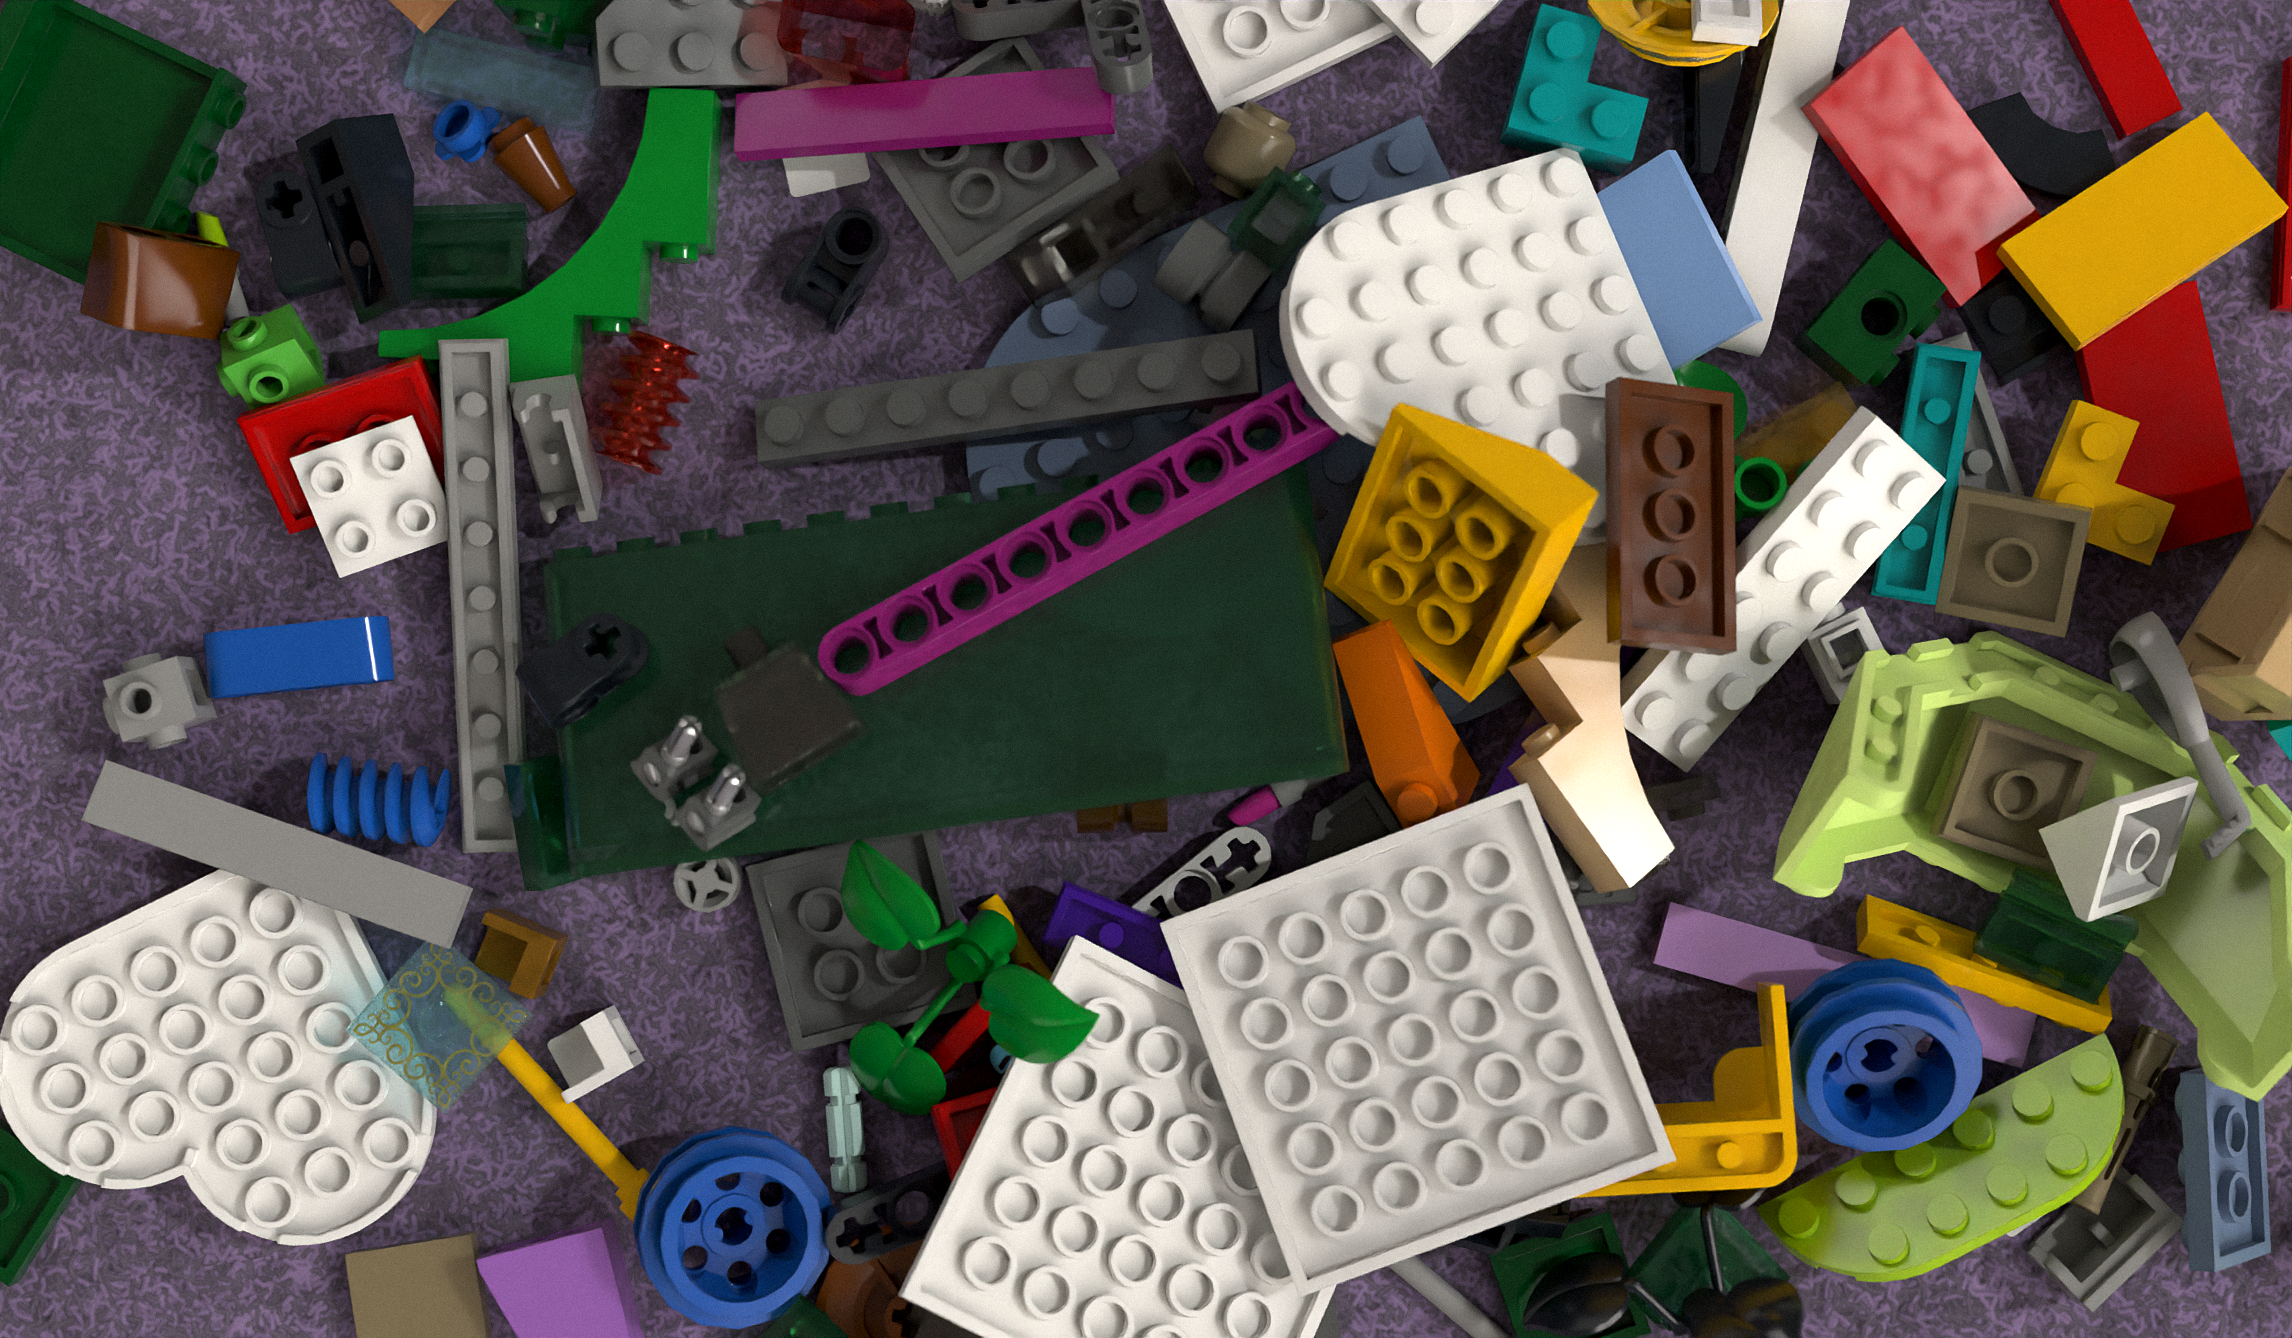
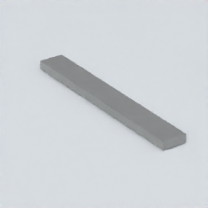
(483, 584)

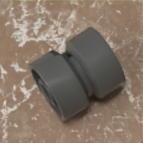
(1213, 276)

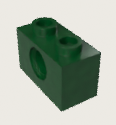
(1899, 290)

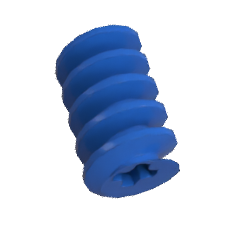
(376, 803)

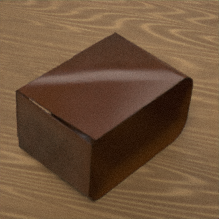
(158, 281)

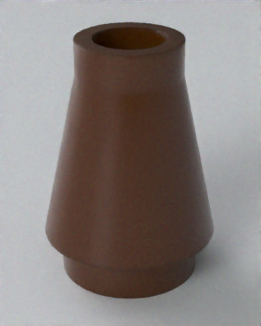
(532, 163)

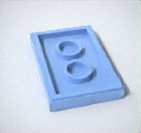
(1677, 260)

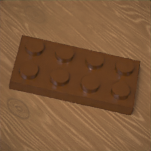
(1670, 517)

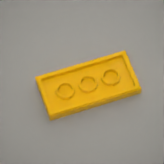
(2141, 231)

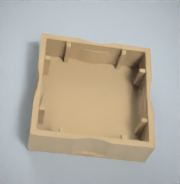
(2244, 630)

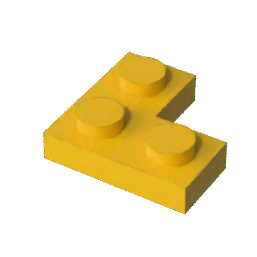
(2084, 474)

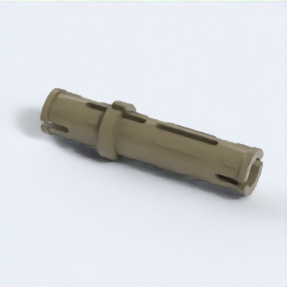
(2141, 1079)

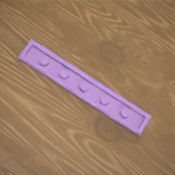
(1750, 954)

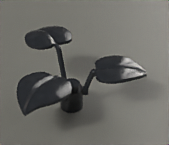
(1592, 1290)

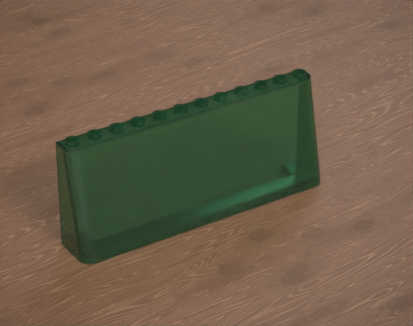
(1135, 685)

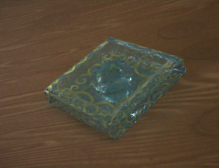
(439, 1023)

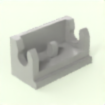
(558, 445)
(2099, 1252)

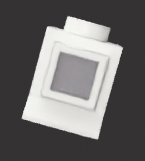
(1837, 647)

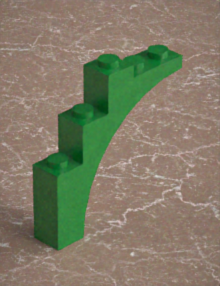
(663, 208)

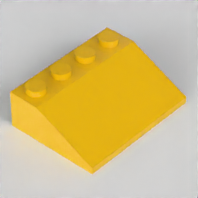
(1457, 543)

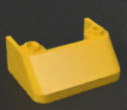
(1743, 1134)

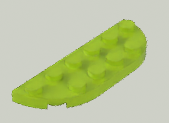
(1983, 1176)

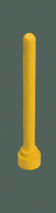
(577, 1126)

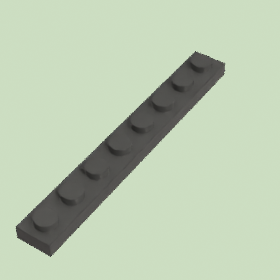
(1009, 399)

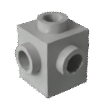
(157, 700)

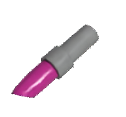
(1272, 798)

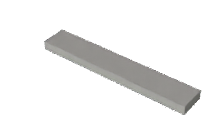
(277, 854)

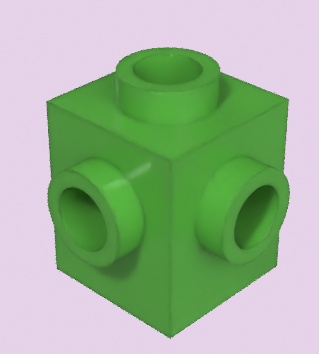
(269, 358)

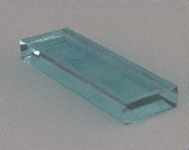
(505, 79)

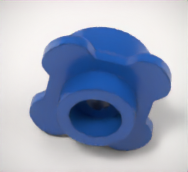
(464, 130)

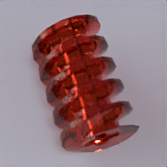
(644, 402)

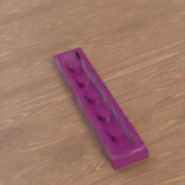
(922, 114)

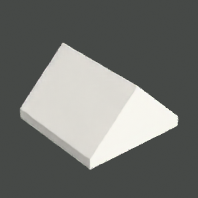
(2120, 848)

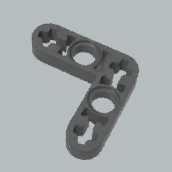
(1009, 18)

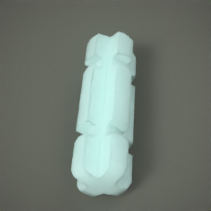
(845, 1130)

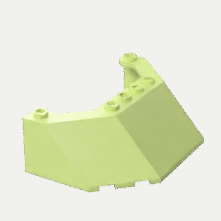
(2213, 937)

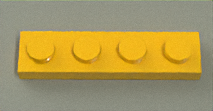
(1947, 950)

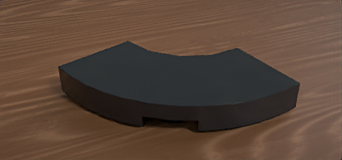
(2039, 155)

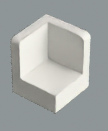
(594, 1053)

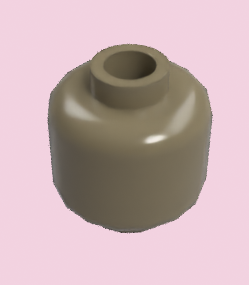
(1247, 148)

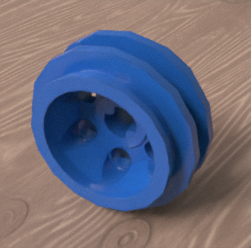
(1874, 1020)
(774, 1276)

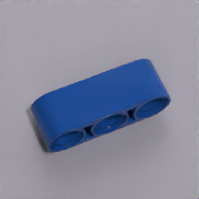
(298, 656)

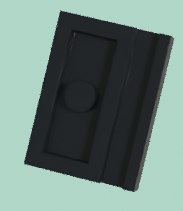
(2011, 330)

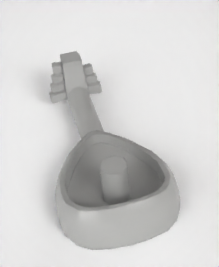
(2159, 680)

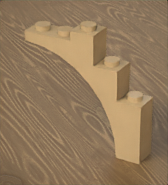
(1582, 757)

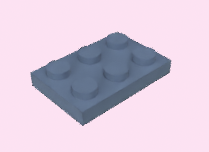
(2222, 1174)

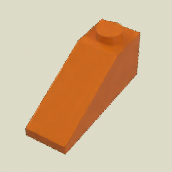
(1403, 726)

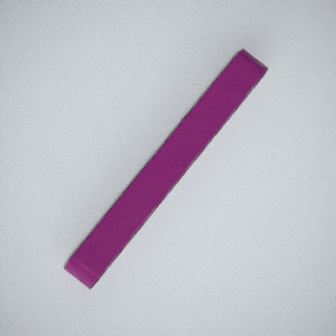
(1066, 561)

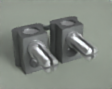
(680, 763)

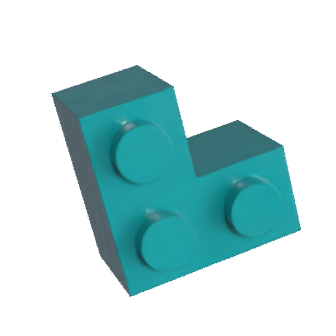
(1556, 104)

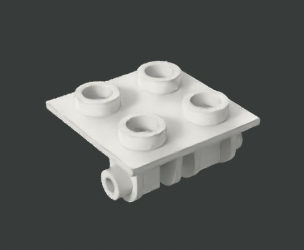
(374, 495)

